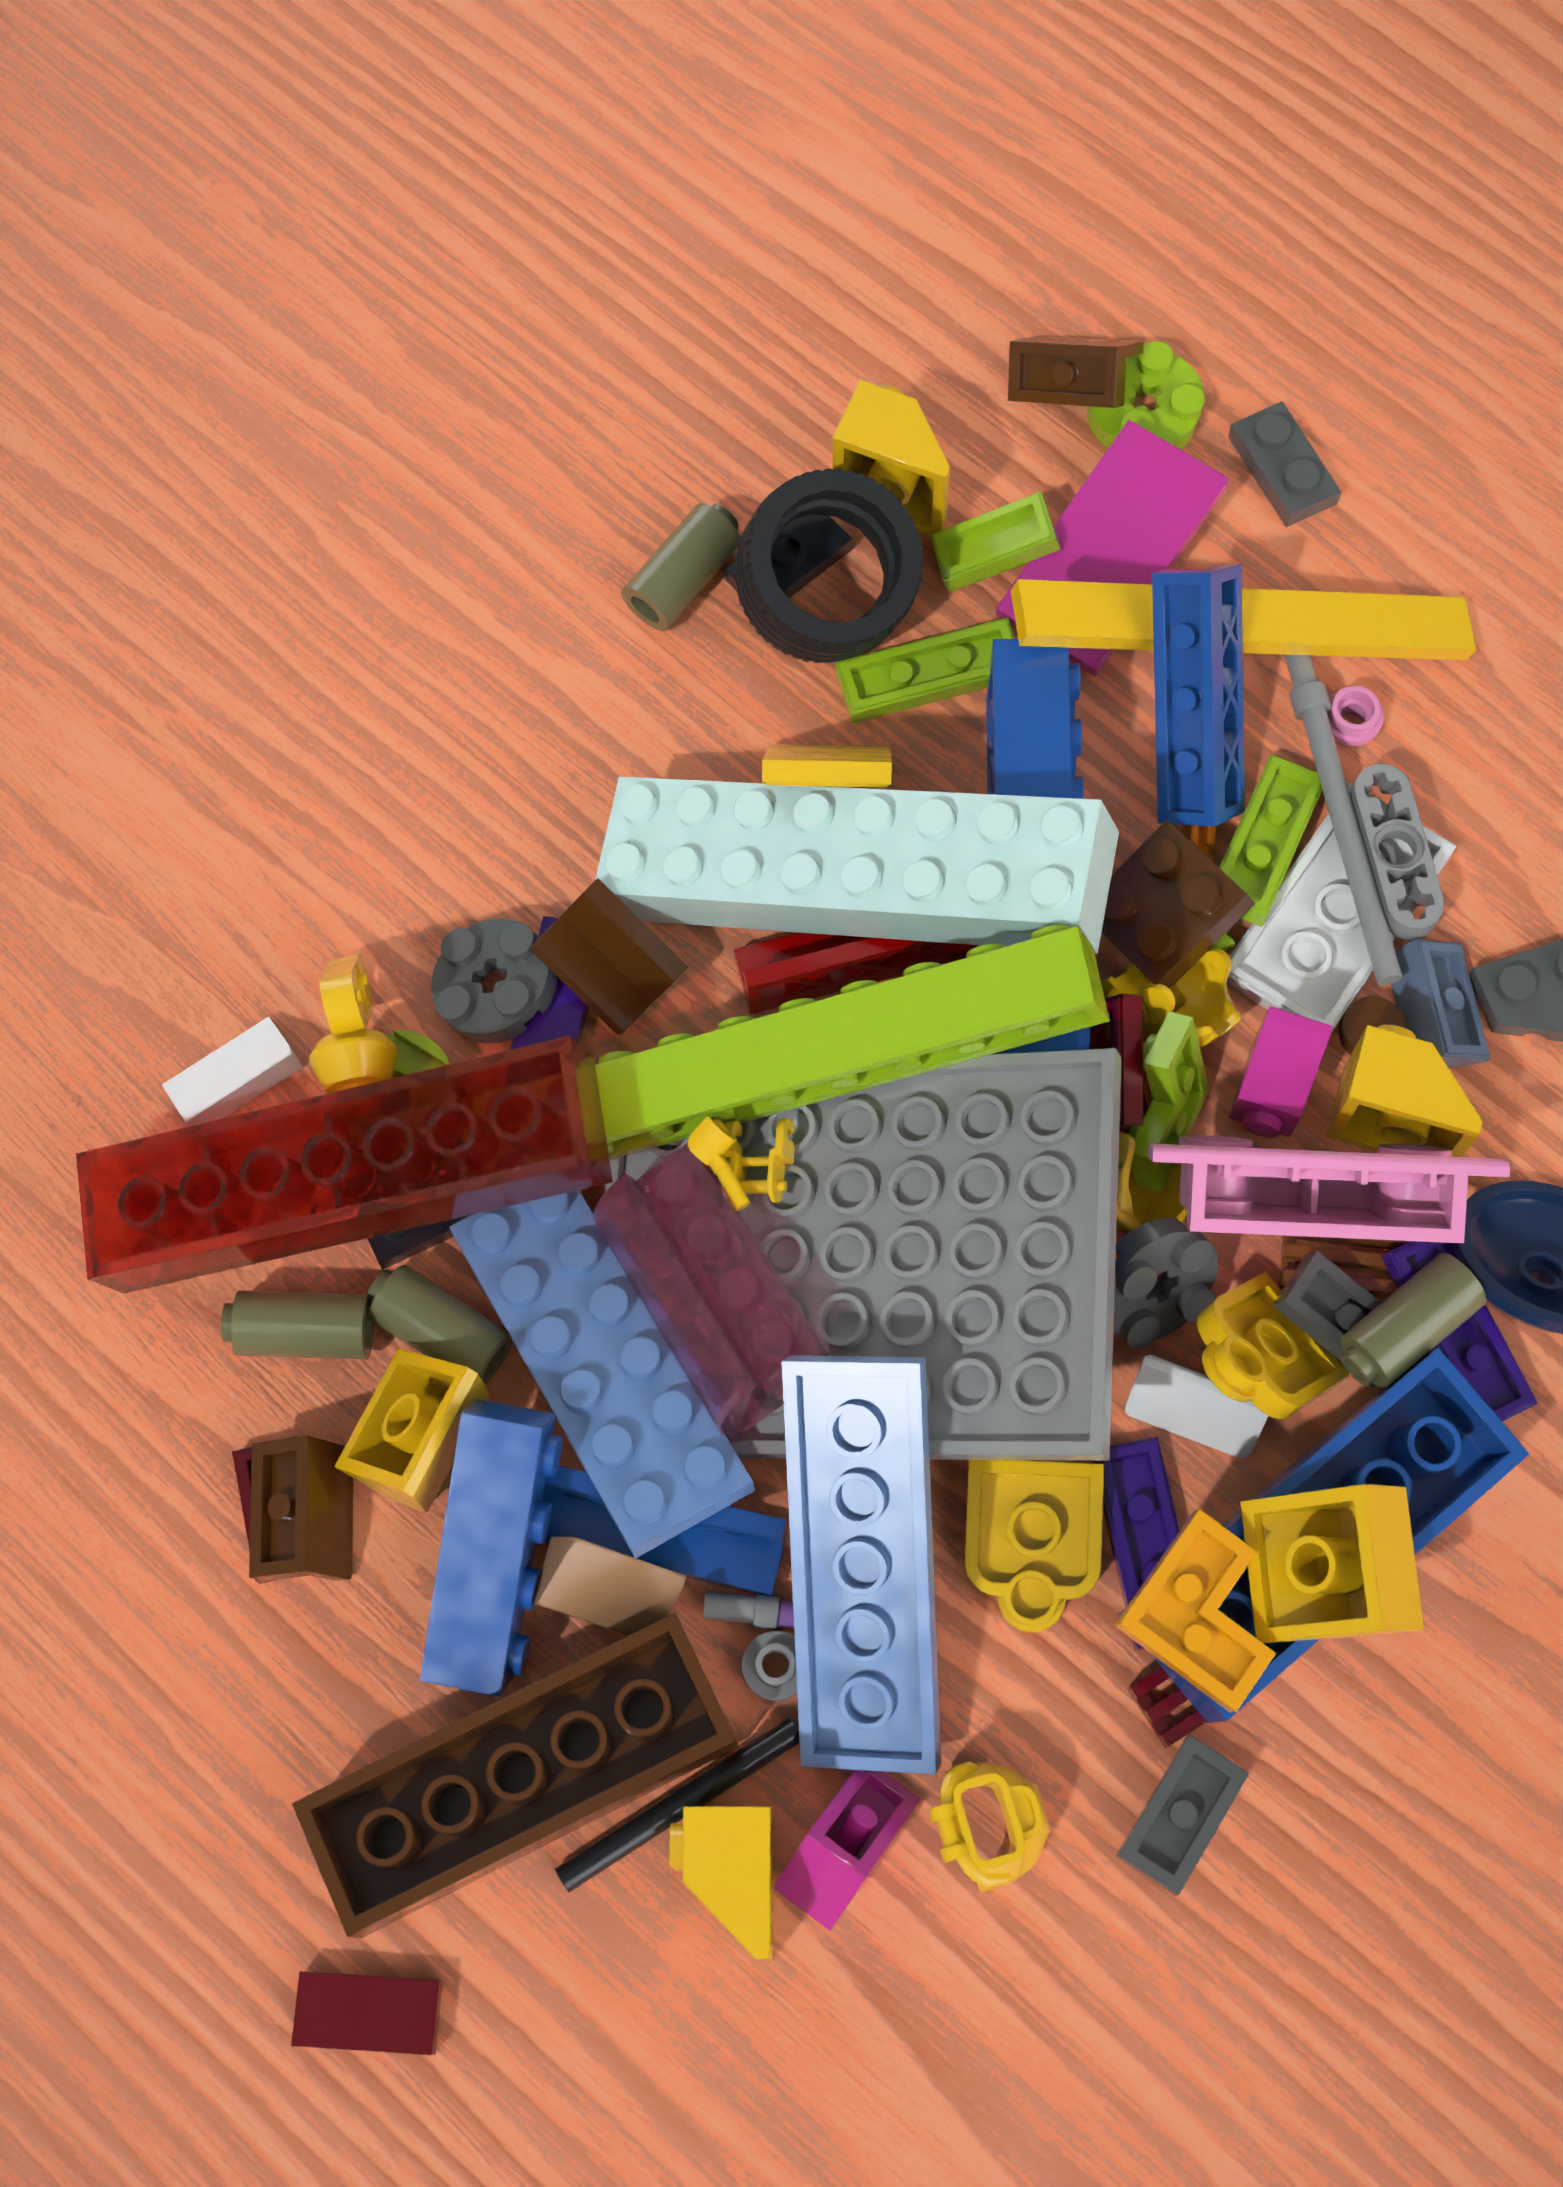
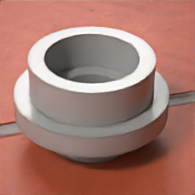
(752, 1666)

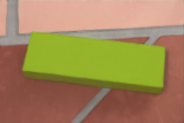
(919, 671)
(1271, 832)

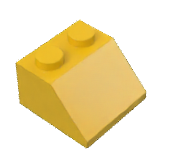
(894, 445)
(1401, 1094)
(411, 1429)
(1332, 1564)
(730, 1869)

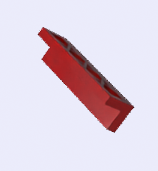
(824, 963)

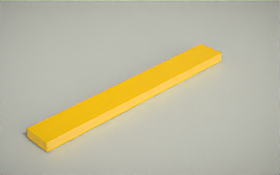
(1272, 621)

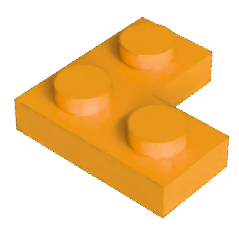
(1180, 1618)

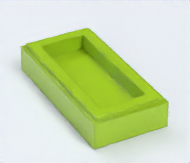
(995, 542)

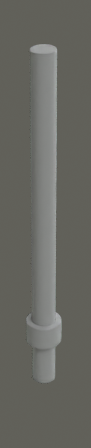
(1311, 705)

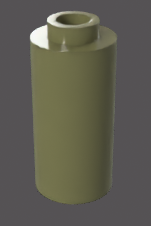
(682, 565)
(1411, 1321)
(436, 1322)
(298, 1324)

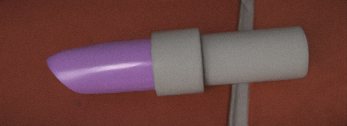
(761, 1611)

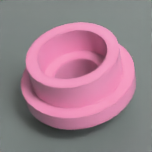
(1361, 703)

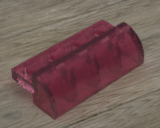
(706, 1287)

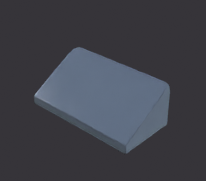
(1440, 1001)

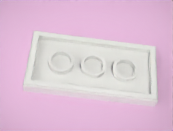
(1312, 943)

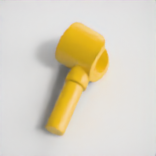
(709, 1144)

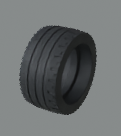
(882, 522)

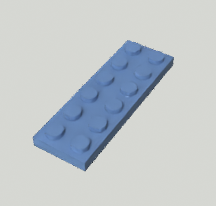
(603, 1368)
(862, 1562)

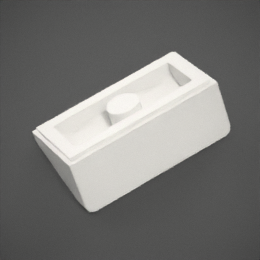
(233, 1074)
(1193, 1408)

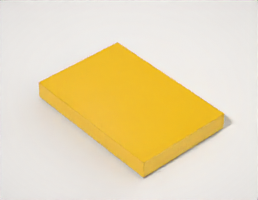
(827, 765)

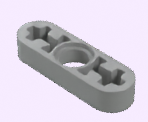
(1405, 825)

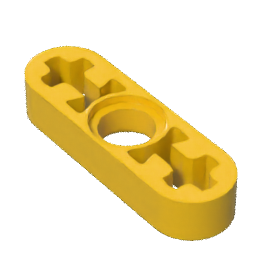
(346, 994)

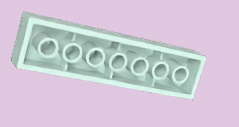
(858, 860)

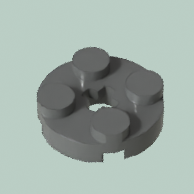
(467, 960)
(1189, 1270)

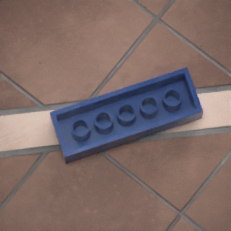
(1417, 1435)

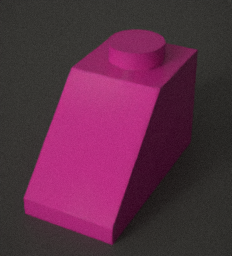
(1279, 1073)
(845, 1845)

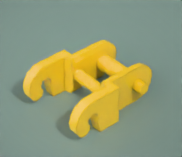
(776, 1161)

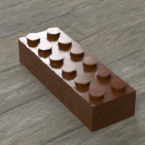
(513, 1777)

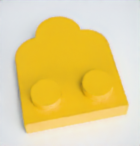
(1262, 1354)
(1034, 1535)

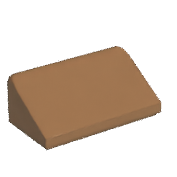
(605, 1586)

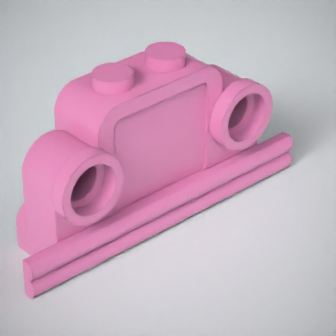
(1382, 1195)

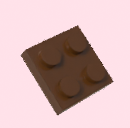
(1170, 906)

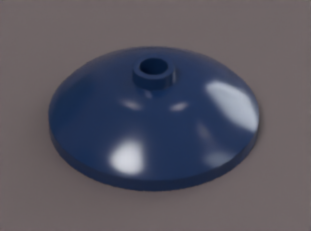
(1518, 1250)

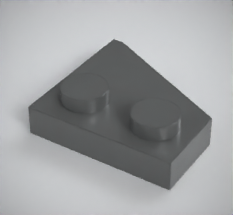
(1523, 992)

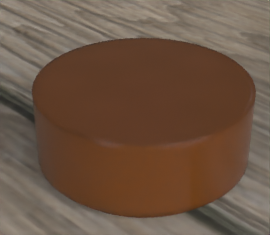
(1364, 1012)

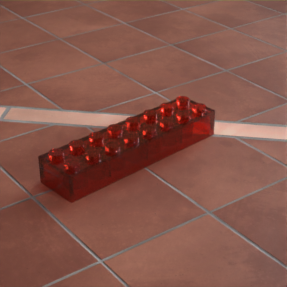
(344, 1166)

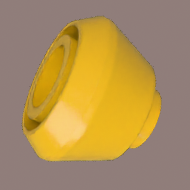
(353, 1059)

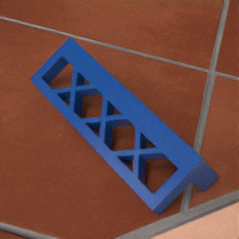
(1199, 694)
(726, 1549)

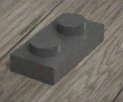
(1284, 464)
(1324, 1301)
(1182, 1815)

